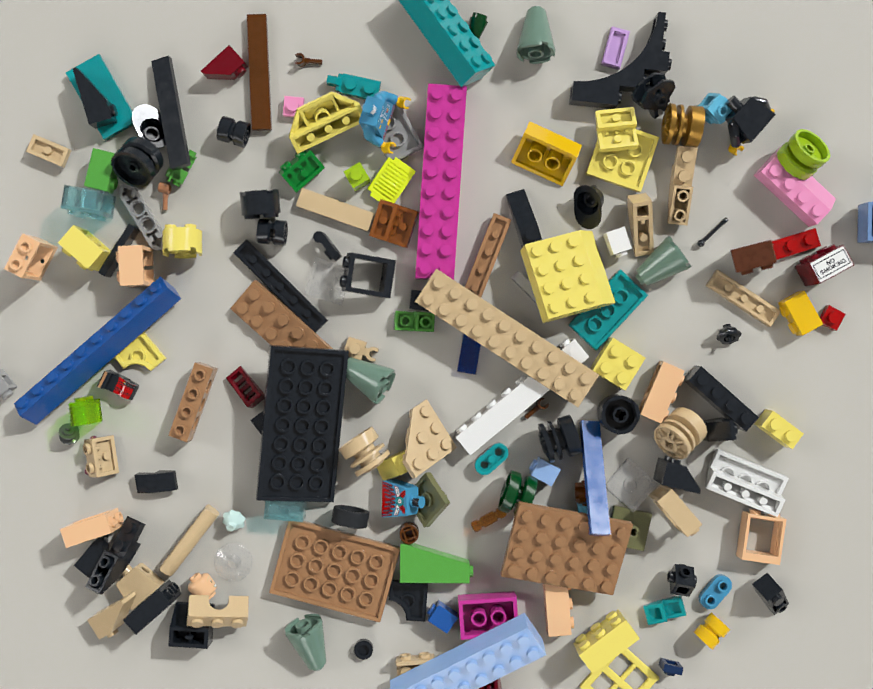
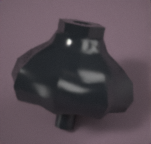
(728, 334)

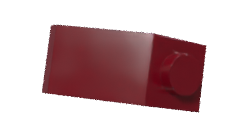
(225, 66)

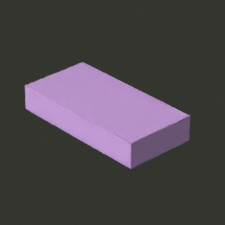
(615, 48)

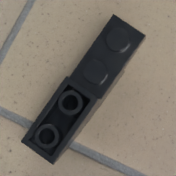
(115, 561)

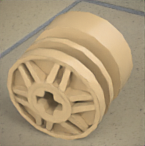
(680, 433)
(364, 451)

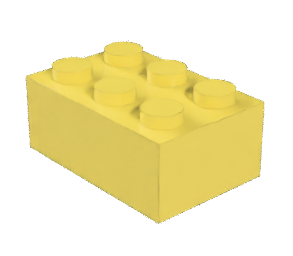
(605, 641)

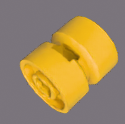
(711, 631)

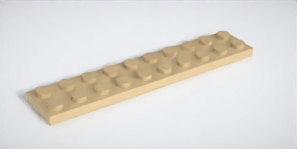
(506, 338)

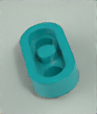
(491, 458)

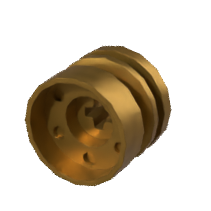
(683, 125)

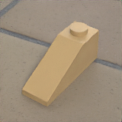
(641, 223)
(110, 618)

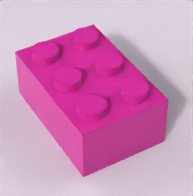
(485, 611)

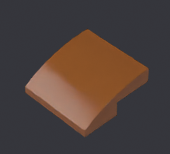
(393, 223)

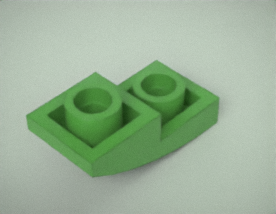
(414, 321)

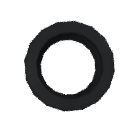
(350, 516)

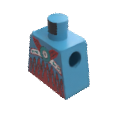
(400, 498)

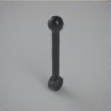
(701, 243)

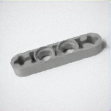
(141, 218)

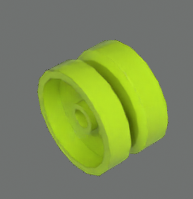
(803, 154)

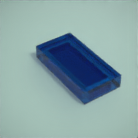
(468, 355)

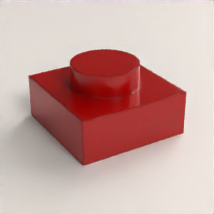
(832, 317)

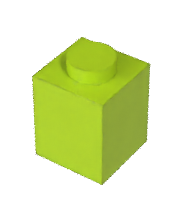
(357, 176)

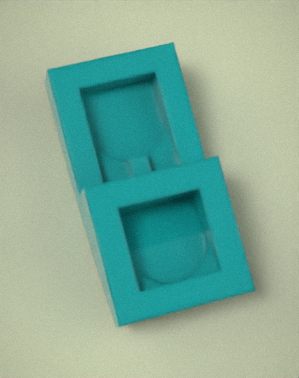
(664, 609)

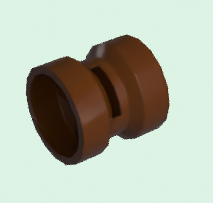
(408, 529)

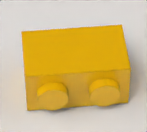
(799, 313)

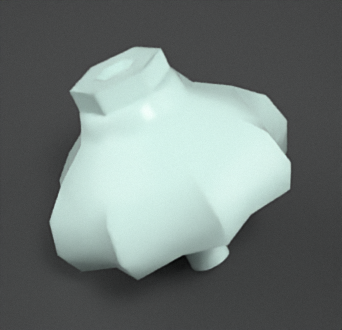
(233, 520)

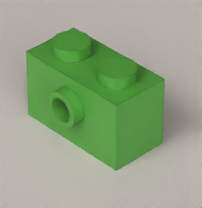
(100, 172)

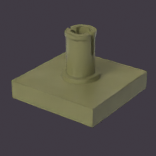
(435, 499)
(641, 523)

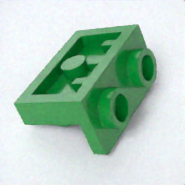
(301, 169)

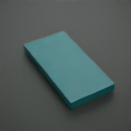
(101, 77)
(600, 323)

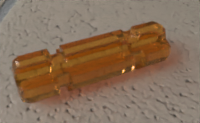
(487, 519)

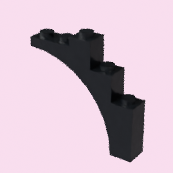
(605, 91)

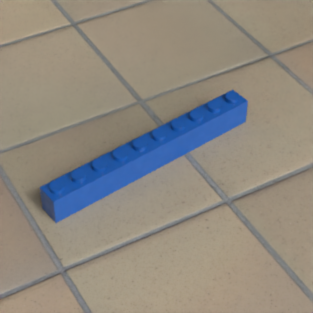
(97, 351)

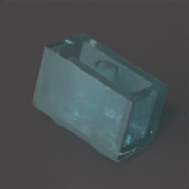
(285, 510)

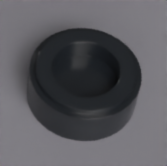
(363, 649)

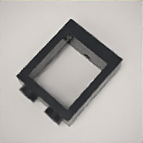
(386, 276)
(152, 606)

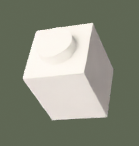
(617, 242)

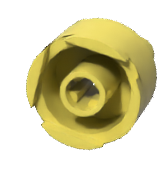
(182, 241)

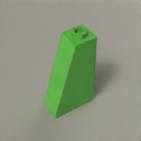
(429, 565)

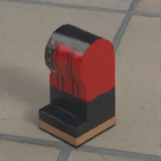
(118, 384)

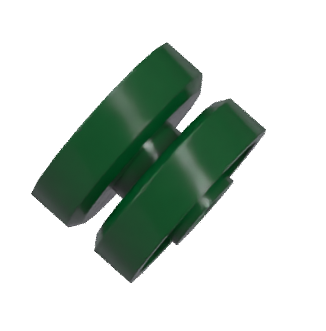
(516, 491)

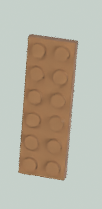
(274, 320)

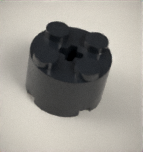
(260, 202)
(626, 421)

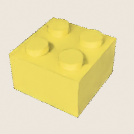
(85, 248)
(617, 363)

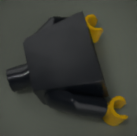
(746, 120)

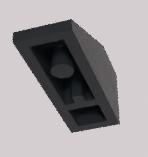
(97, 107)
(523, 217)

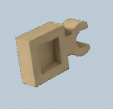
(357, 349)

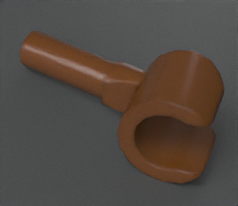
(306, 60)
(536, 408)

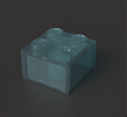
(88, 203)

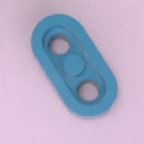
(713, 590)

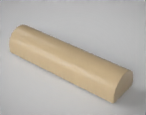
(189, 540)

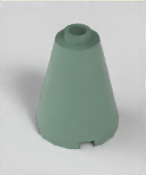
(536, 37)
(662, 263)
(370, 378)
(308, 640)

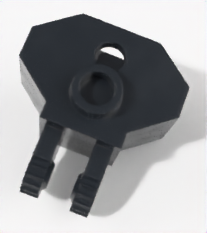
(653, 95)

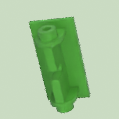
(180, 175)

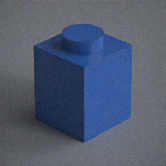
(442, 616)

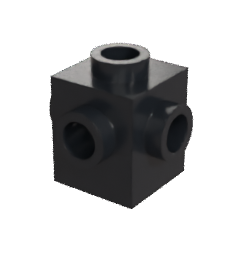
(682, 580)

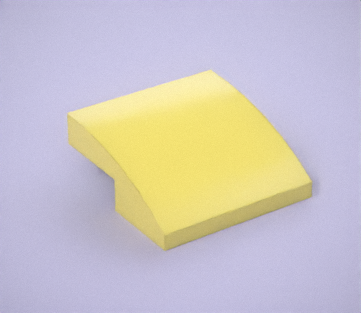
(616, 129)

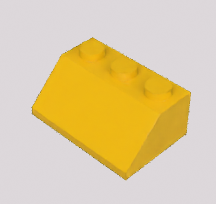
(546, 153)

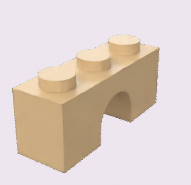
(202, 614)

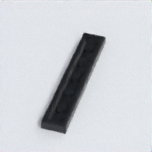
(171, 113)
(280, 286)

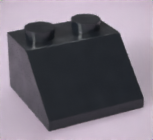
(675, 475)

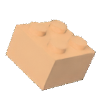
(131, 266)

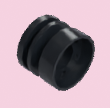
(559, 438)

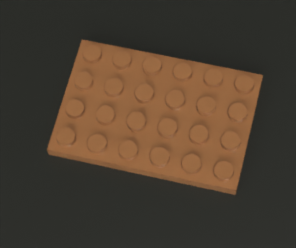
(557, 550)
(335, 570)

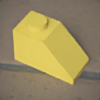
(392, 466)

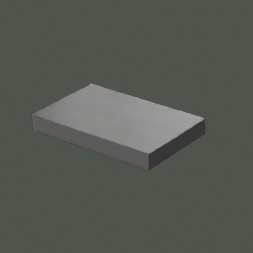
(403, 135)

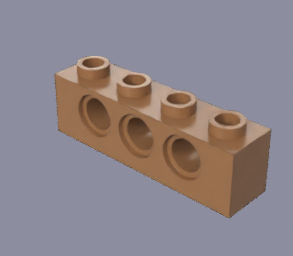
(193, 401)

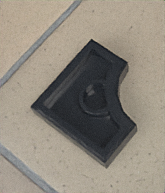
(411, 598)

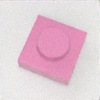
(291, 104)

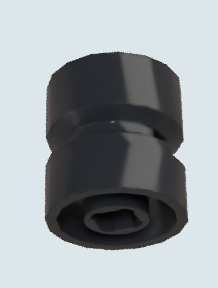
(230, 131)
(265, 232)

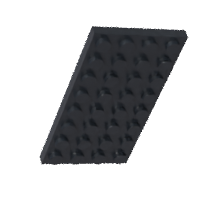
(301, 424)

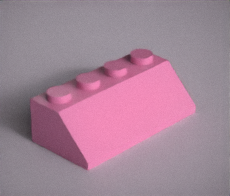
(803, 197)

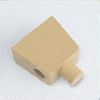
(138, 580)

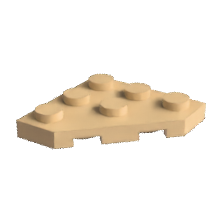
(425, 440)

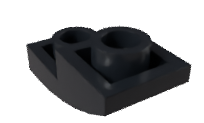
(156, 482)

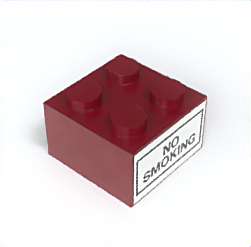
(824, 264)

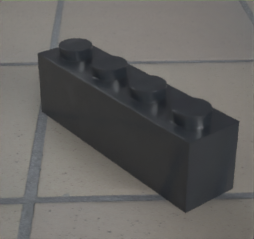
(720, 398)

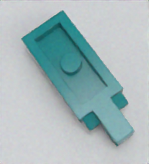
(354, 85)

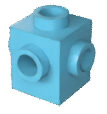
(715, 108)

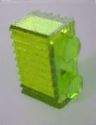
(85, 411)

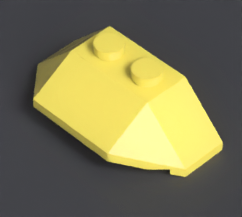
(323, 120)

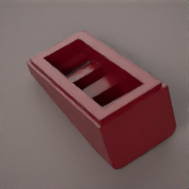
(250, 403)

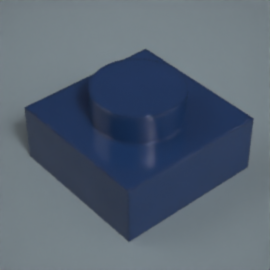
(670, 667)

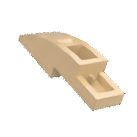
(681, 185)

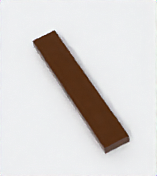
(259, 72)

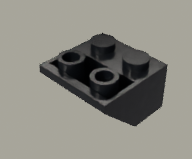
(187, 636)

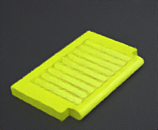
(391, 180)

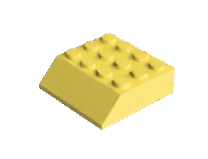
(566, 275)

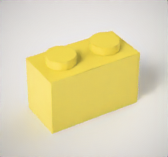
(778, 428)

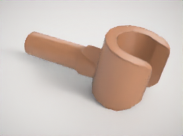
(165, 188)

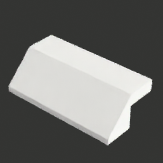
(746, 482)

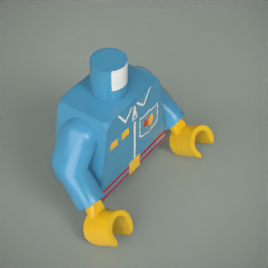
(376, 118)

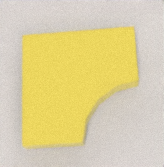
(141, 352)

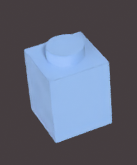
(544, 471)

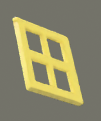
(619, 680)

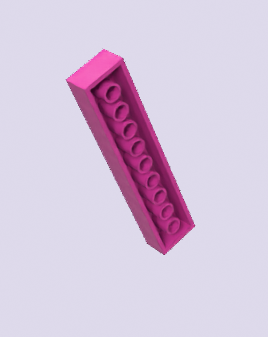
(441, 180)

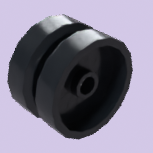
(137, 162)

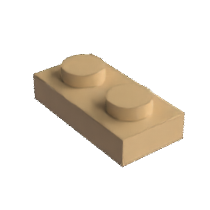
(48, 150)

